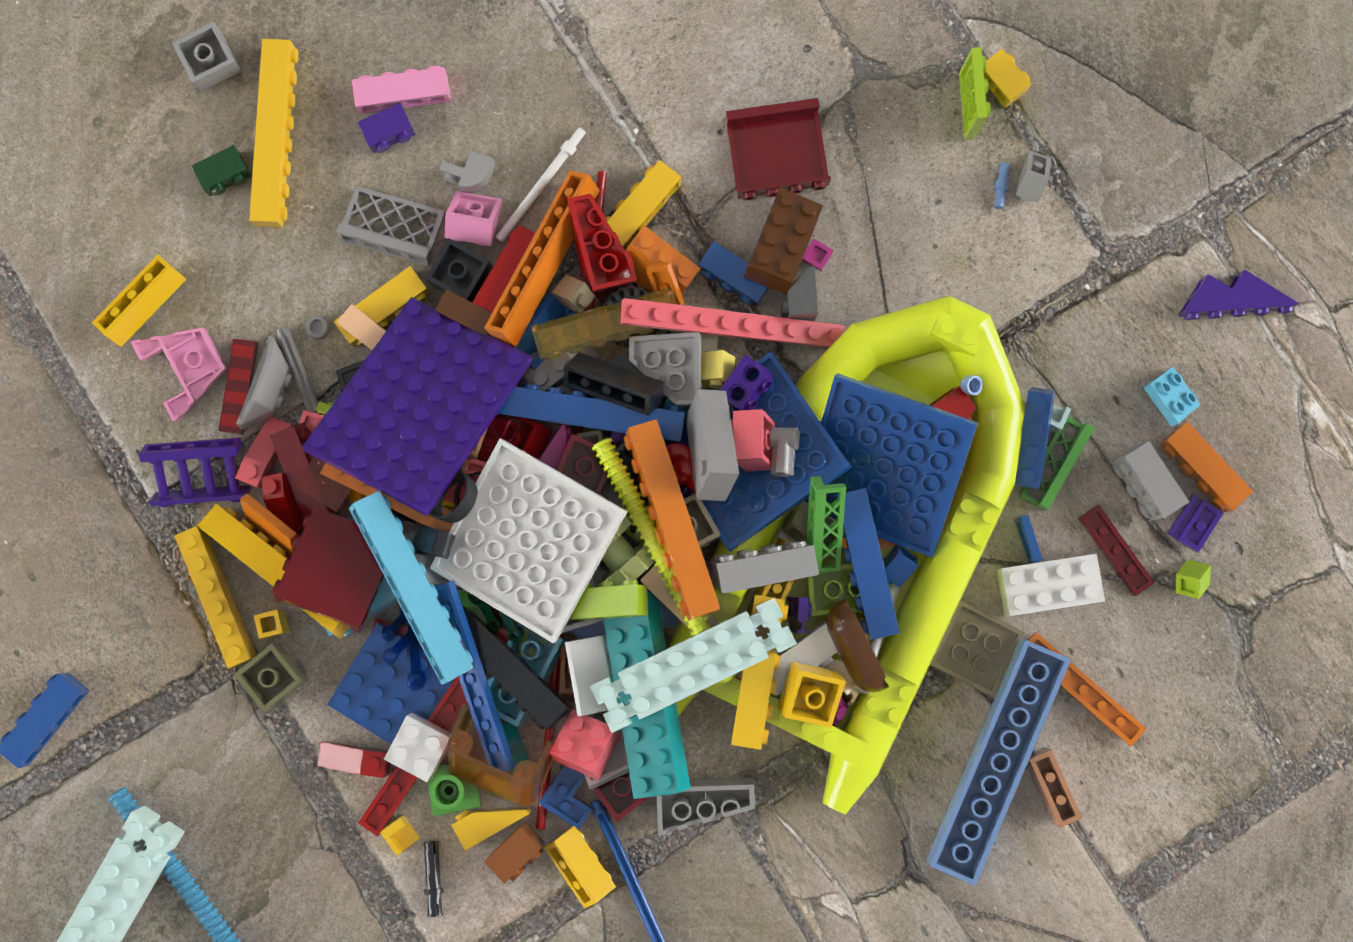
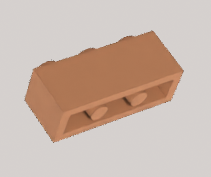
(1053, 788)

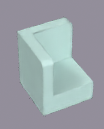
(1059, 418)

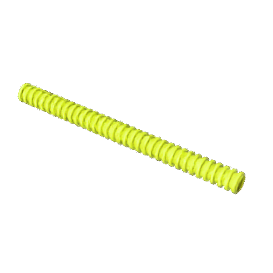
(646, 527)

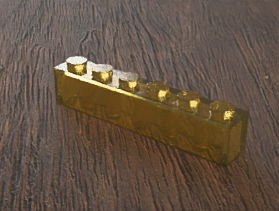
(590, 328)

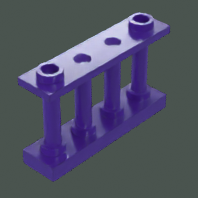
(202, 451)

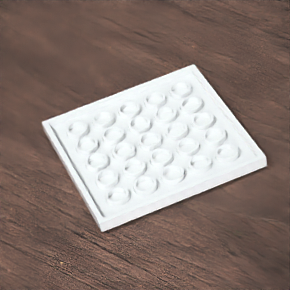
(530, 540)

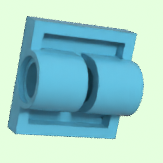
(1172, 396)

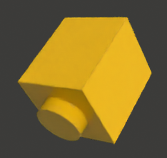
(271, 624)

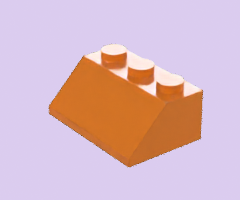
(651, 249)

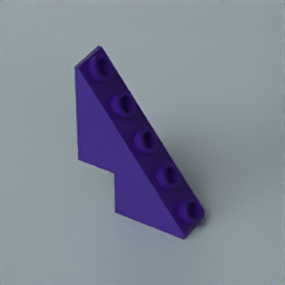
(1243, 295)

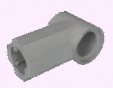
(784, 443)

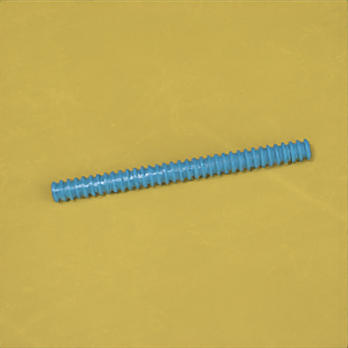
(181, 880)

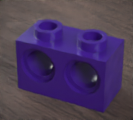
(740, 382)

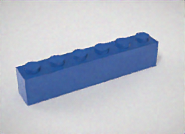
(867, 567)

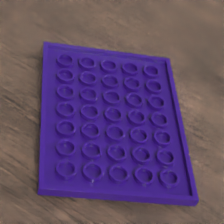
(418, 406)

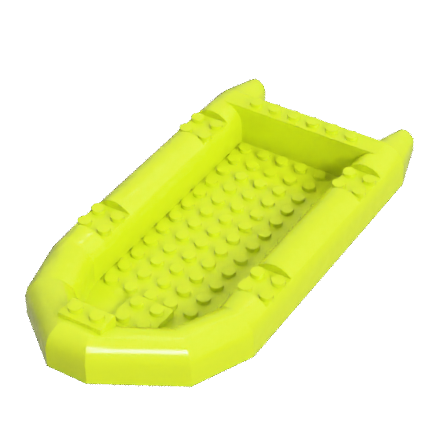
(920, 357)

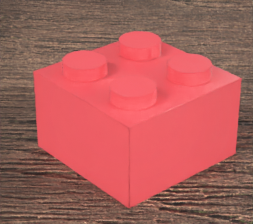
(752, 439)
(585, 745)

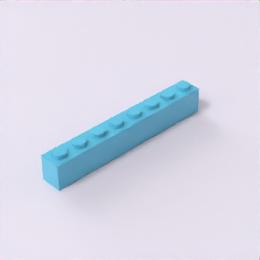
(411, 587)

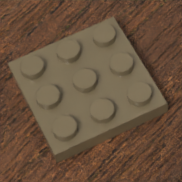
(976, 648)

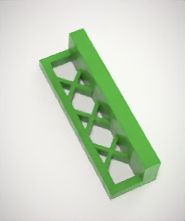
(1065, 465)
(816, 524)

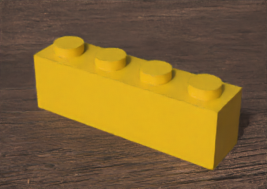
(643, 202)
(139, 301)
(388, 301)

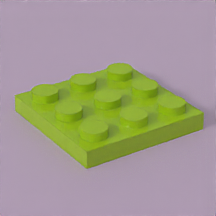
(973, 90)

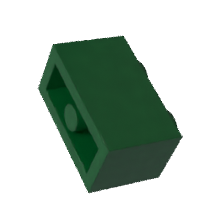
(221, 171)

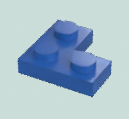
(560, 797)

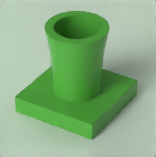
(443, 802)

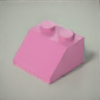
(472, 218)

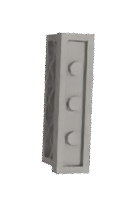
(389, 244)

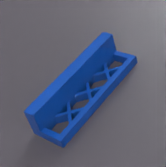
(548, 310)

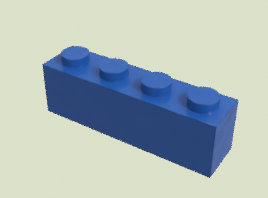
(1035, 437)
(42, 719)

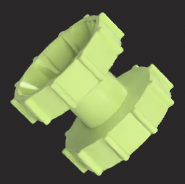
(623, 559)

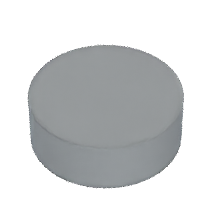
(317, 327)

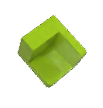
(1193, 579)

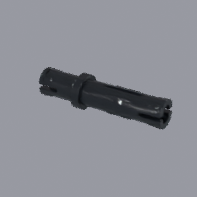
(433, 881)

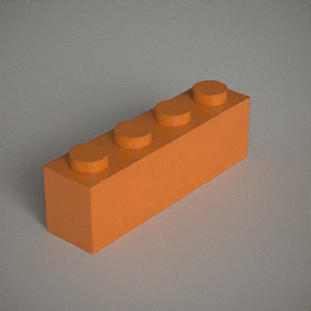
(1205, 467)

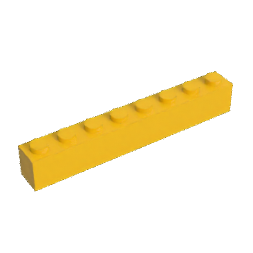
(273, 133)
(255, 552)

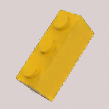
(579, 867)

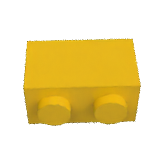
(1005, 78)

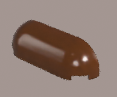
(855, 648)

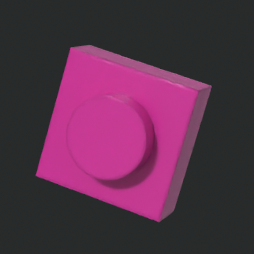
(817, 255)

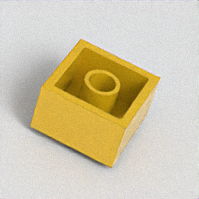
(811, 694)

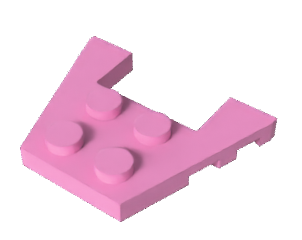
(193, 361)

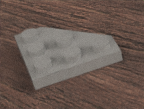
(672, 360)

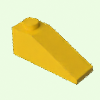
(483, 823)

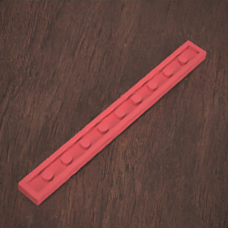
(729, 323)

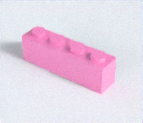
(408, 88)

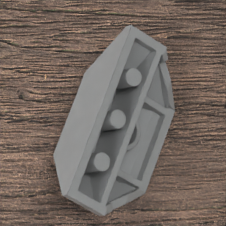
(551, 372)
(266, 388)

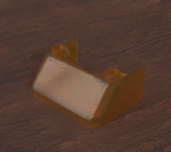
(519, 788)

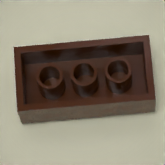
(783, 241)

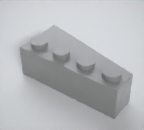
(704, 802)

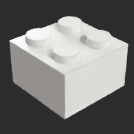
(418, 747)

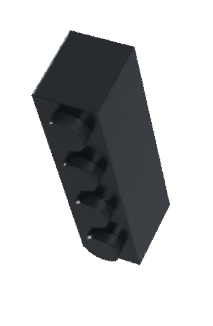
(613, 383)

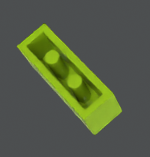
(612, 601)

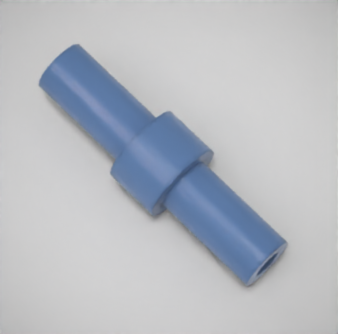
(1002, 185)

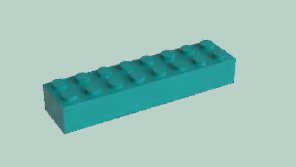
(654, 742)

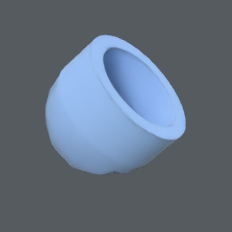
(971, 385)

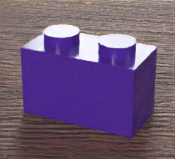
(386, 128)

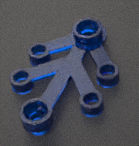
(410, 639)

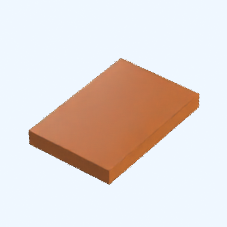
(268, 524)

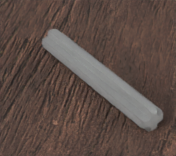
(297, 369)

